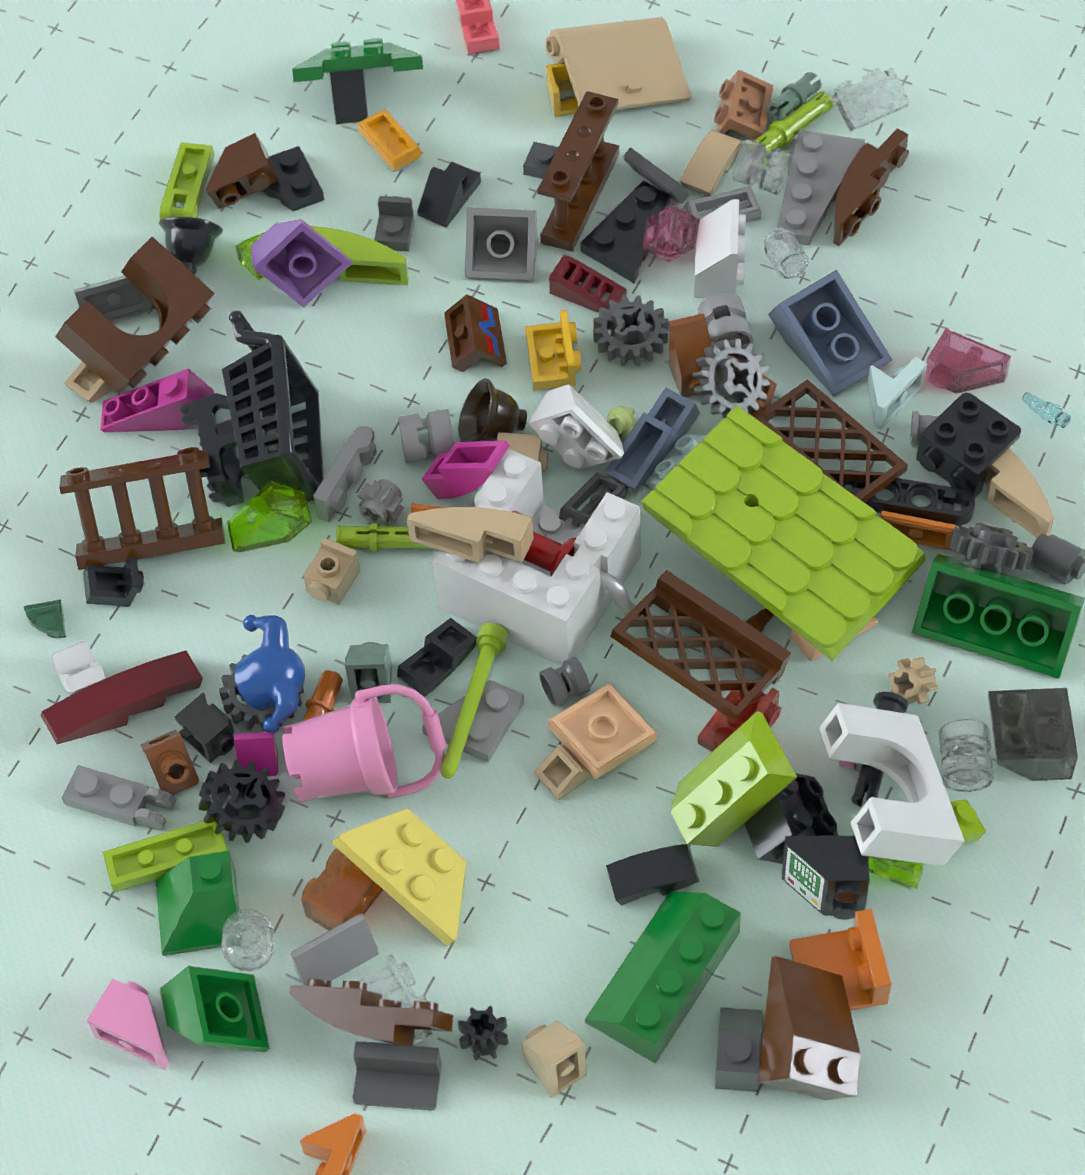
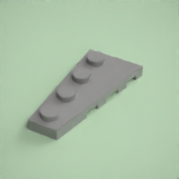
(814, 181)

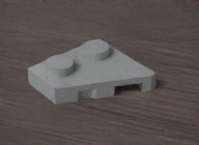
(492, 719)

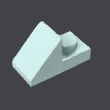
(892, 393)

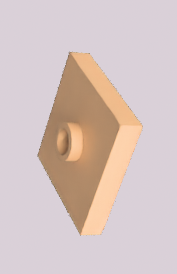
(602, 731)

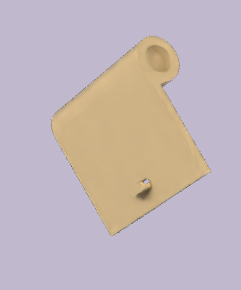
(622, 61)

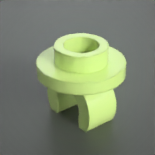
(622, 420)

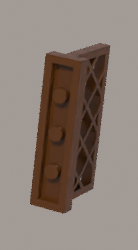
(856, 432)
(716, 629)

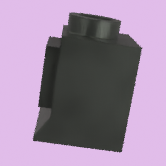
(206, 728)

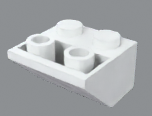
(720, 251)
(575, 429)

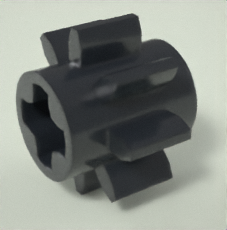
(475, 1026)

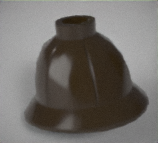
(489, 413)

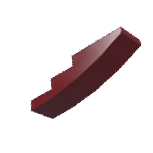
(114, 699)

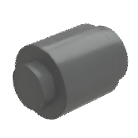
(1058, 557)

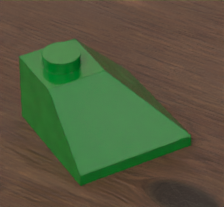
(196, 902)
(215, 1008)

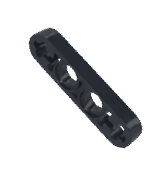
(907, 489)

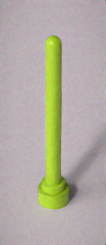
(491, 642)

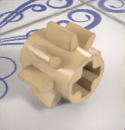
(913, 680)

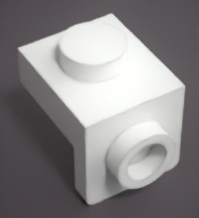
(77, 667)

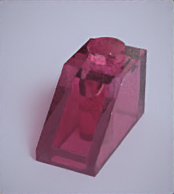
(965, 364)

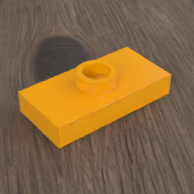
(389, 140)

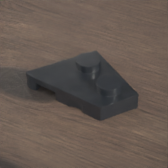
(296, 182)

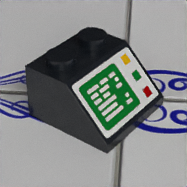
(827, 873)

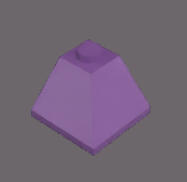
(298, 260)

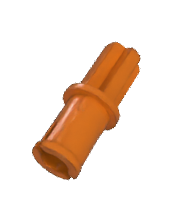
(324, 695)

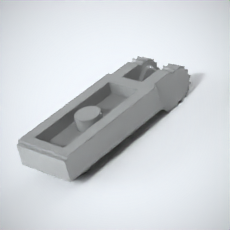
(344, 471)
(116, 798)

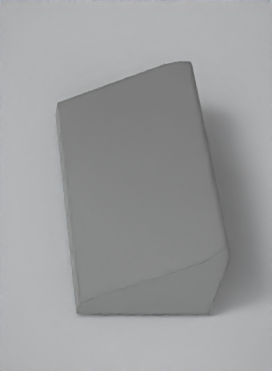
(335, 951)

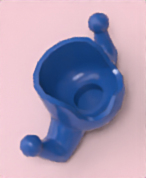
(271, 672)

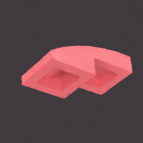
(477, 25)

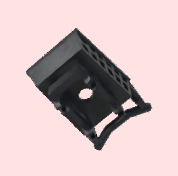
(257, 386)

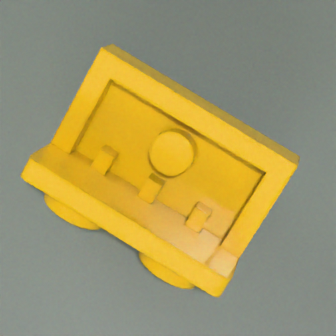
(551, 353)

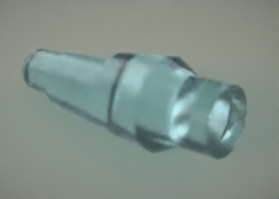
(1047, 410)

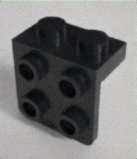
(966, 442)

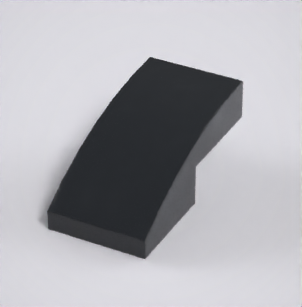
(441, 655)
(652, 871)

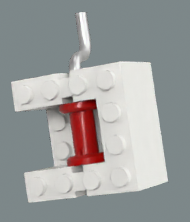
(565, 578)

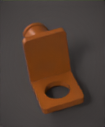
(170, 762)

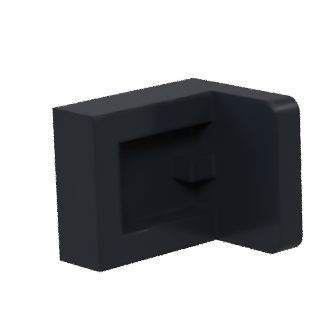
(113, 584)

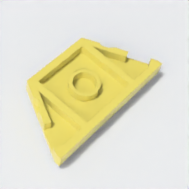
(411, 867)

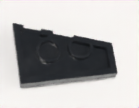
(620, 236)

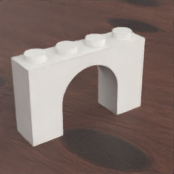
(897, 745)

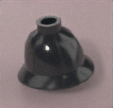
(190, 239)

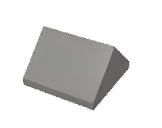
(501, 243)

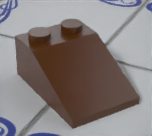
(808, 1033)

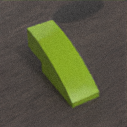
(370, 259)

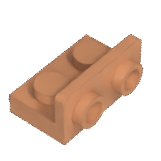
(743, 105)

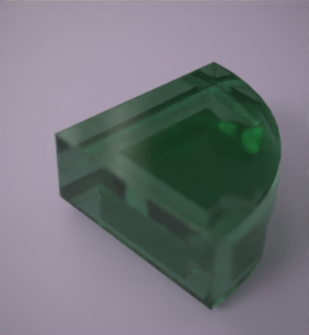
(47, 618)

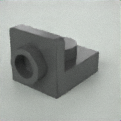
(538, 159)
(395, 222)

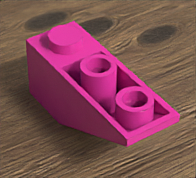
(154, 404)

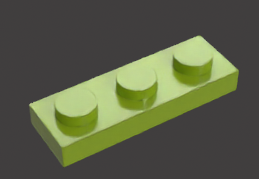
(156, 855)

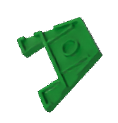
(366, 56)

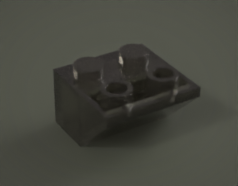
(1034, 732)

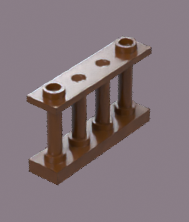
(579, 171)
(167, 536)

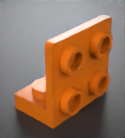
(852, 954)

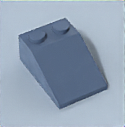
(830, 333)

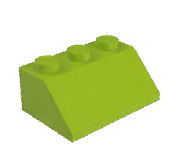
(731, 784)

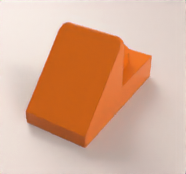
(336, 1145)

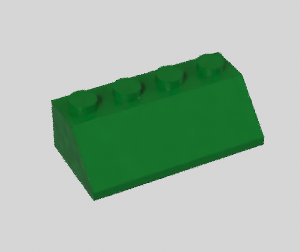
(998, 615)
(665, 972)

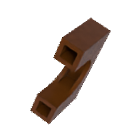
(121, 356)

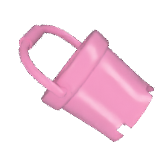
(353, 749)

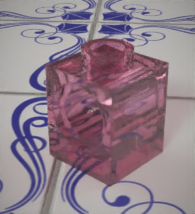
(671, 233)

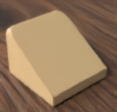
(561, 772)

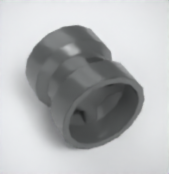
(564, 681)

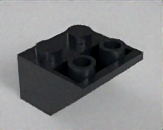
(792, 812)

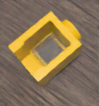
(561, 90)

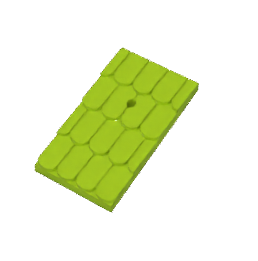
(784, 532)

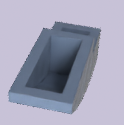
(653, 438)

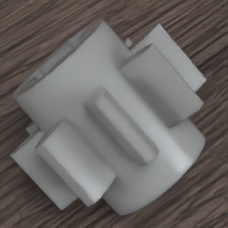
(380, 502)

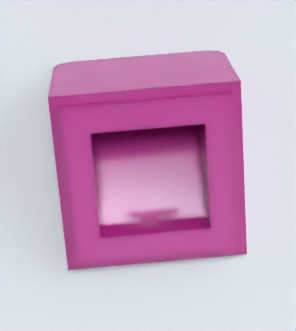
(258, 748)

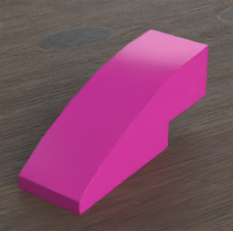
(463, 468)

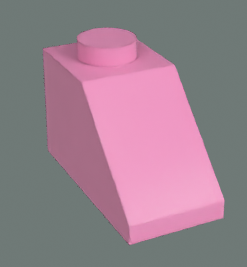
(129, 1022)

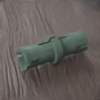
(793, 96)

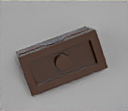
(474, 333)

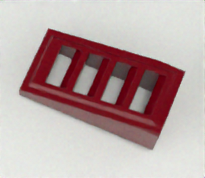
(579, 272)

